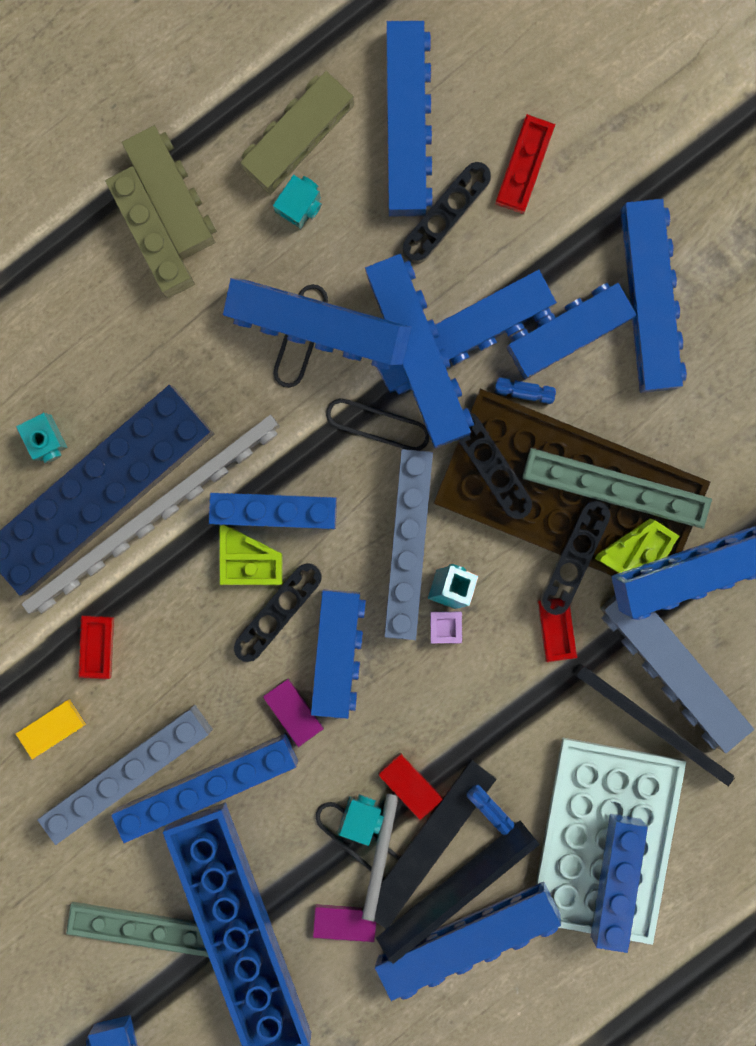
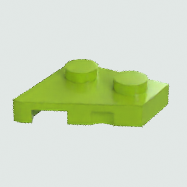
(641, 546)
(248, 560)

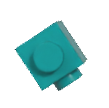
(298, 201)
(42, 438)
(453, 586)
(360, 820)

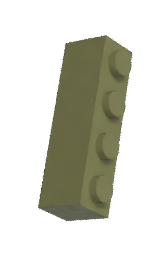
(297, 132)
(168, 192)
(149, 232)

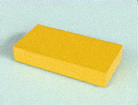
(50, 729)

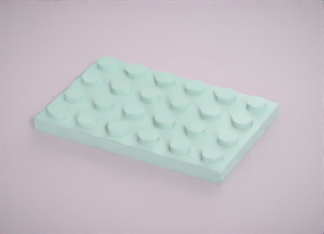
(587, 788)

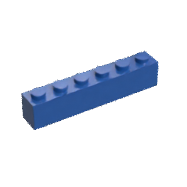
(406, 118)
(652, 295)
(317, 322)
(483, 322)
(423, 361)
(686, 575)
(205, 788)
(470, 941)

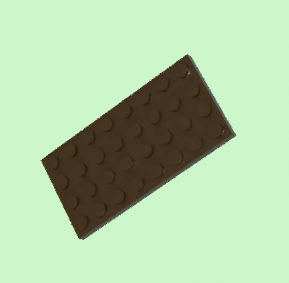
(553, 510)

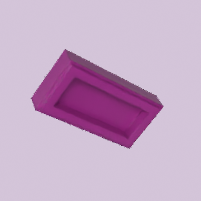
(293, 712)
(342, 924)

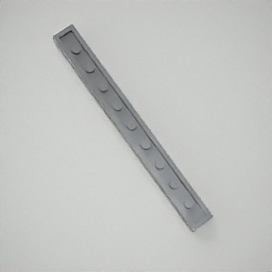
(142, 524)

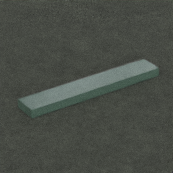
(616, 488)
(135, 928)

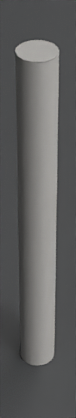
(380, 858)

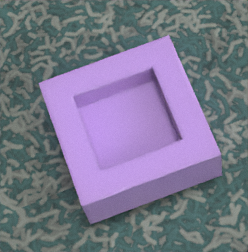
(446, 626)

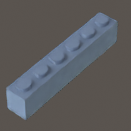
(408, 544)
(681, 675)
(125, 774)

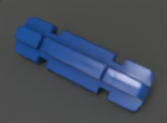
(525, 390)
(490, 809)

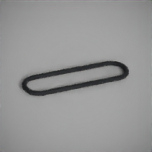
(284, 343)
(381, 412)
(341, 843)

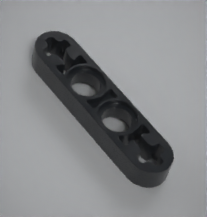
(449, 215)
(496, 462)
(570, 555)
(275, 610)

